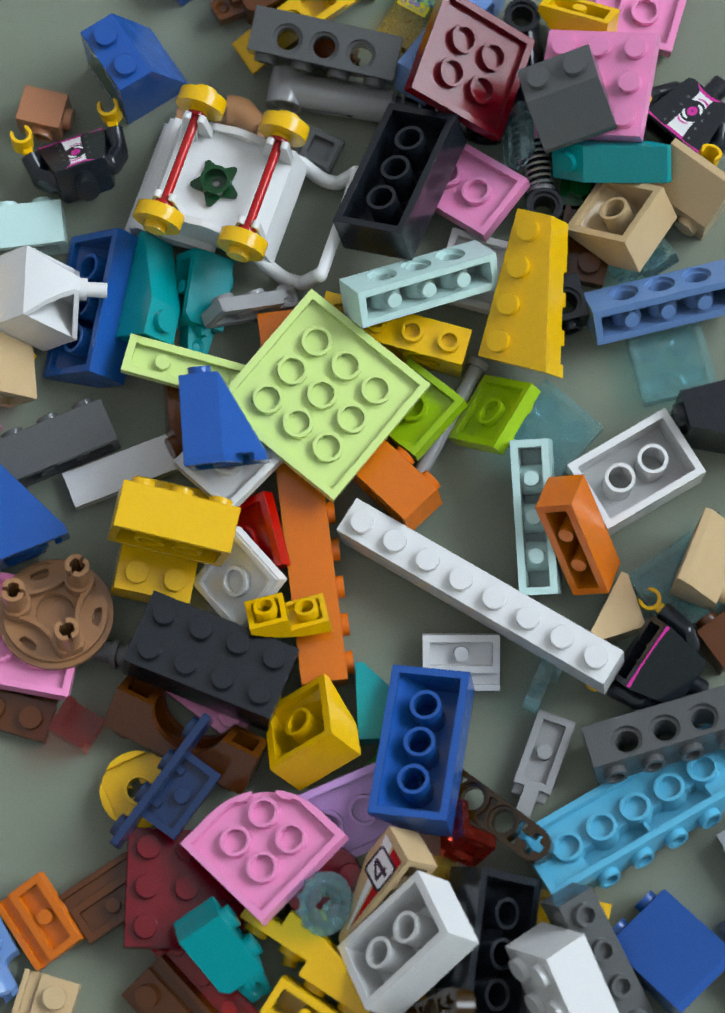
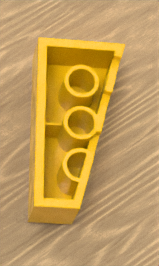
(529, 297)

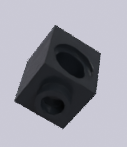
(575, 320)

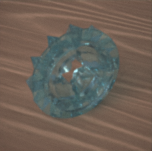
(334, 913)

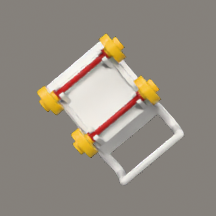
(265, 182)

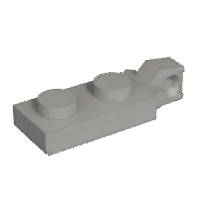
(240, 309)
(541, 760)

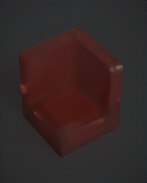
(76, 725)
(467, 842)

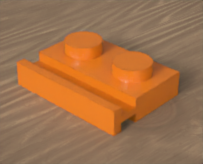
(40, 921)

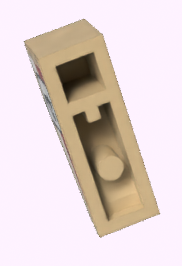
(385, 869)

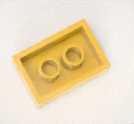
(174, 522)
(143, 571)

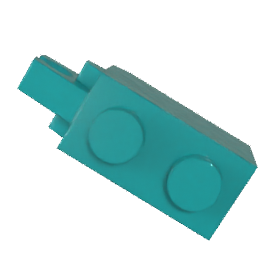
(199, 280)
(222, 949)

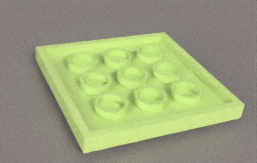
(325, 394)

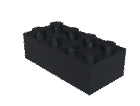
(400, 181)
(210, 661)
(499, 911)

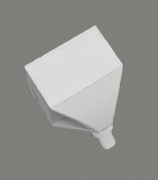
(42, 298)

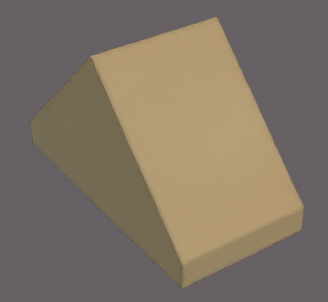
(620, 614)

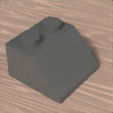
(567, 98)

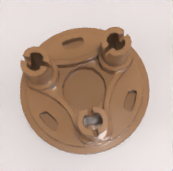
(56, 613)

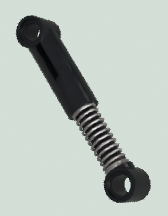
(538, 168)

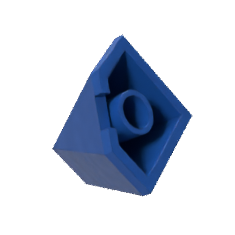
(214, 424)
(24, 523)

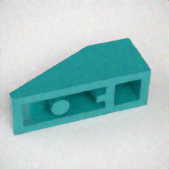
(613, 162)
(151, 294)

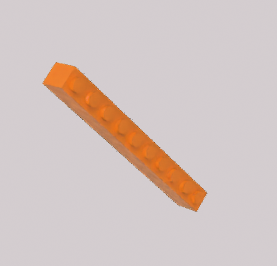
(312, 558)

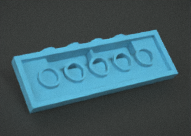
(630, 821)

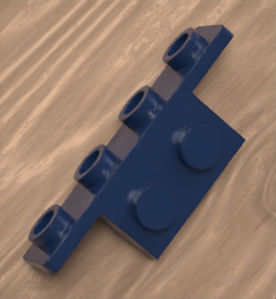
(175, 792)

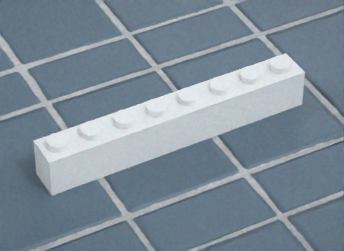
(481, 596)

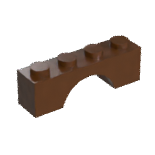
(143, 716)

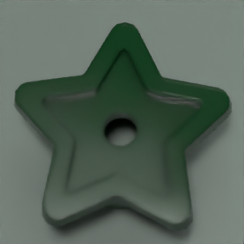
(215, 173)

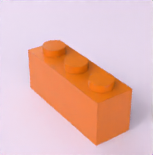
(399, 486)
(578, 534)

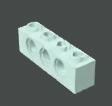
(419, 283)
(536, 560)

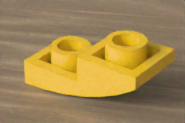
(276, 618)

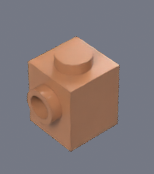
(45, 113)

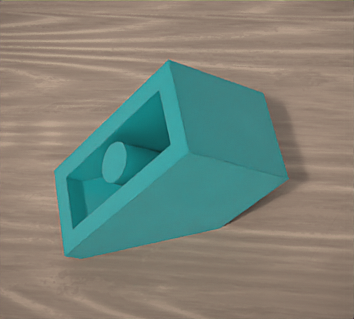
(371, 704)

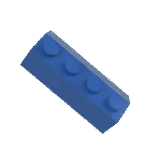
(97, 353)
(422, 749)

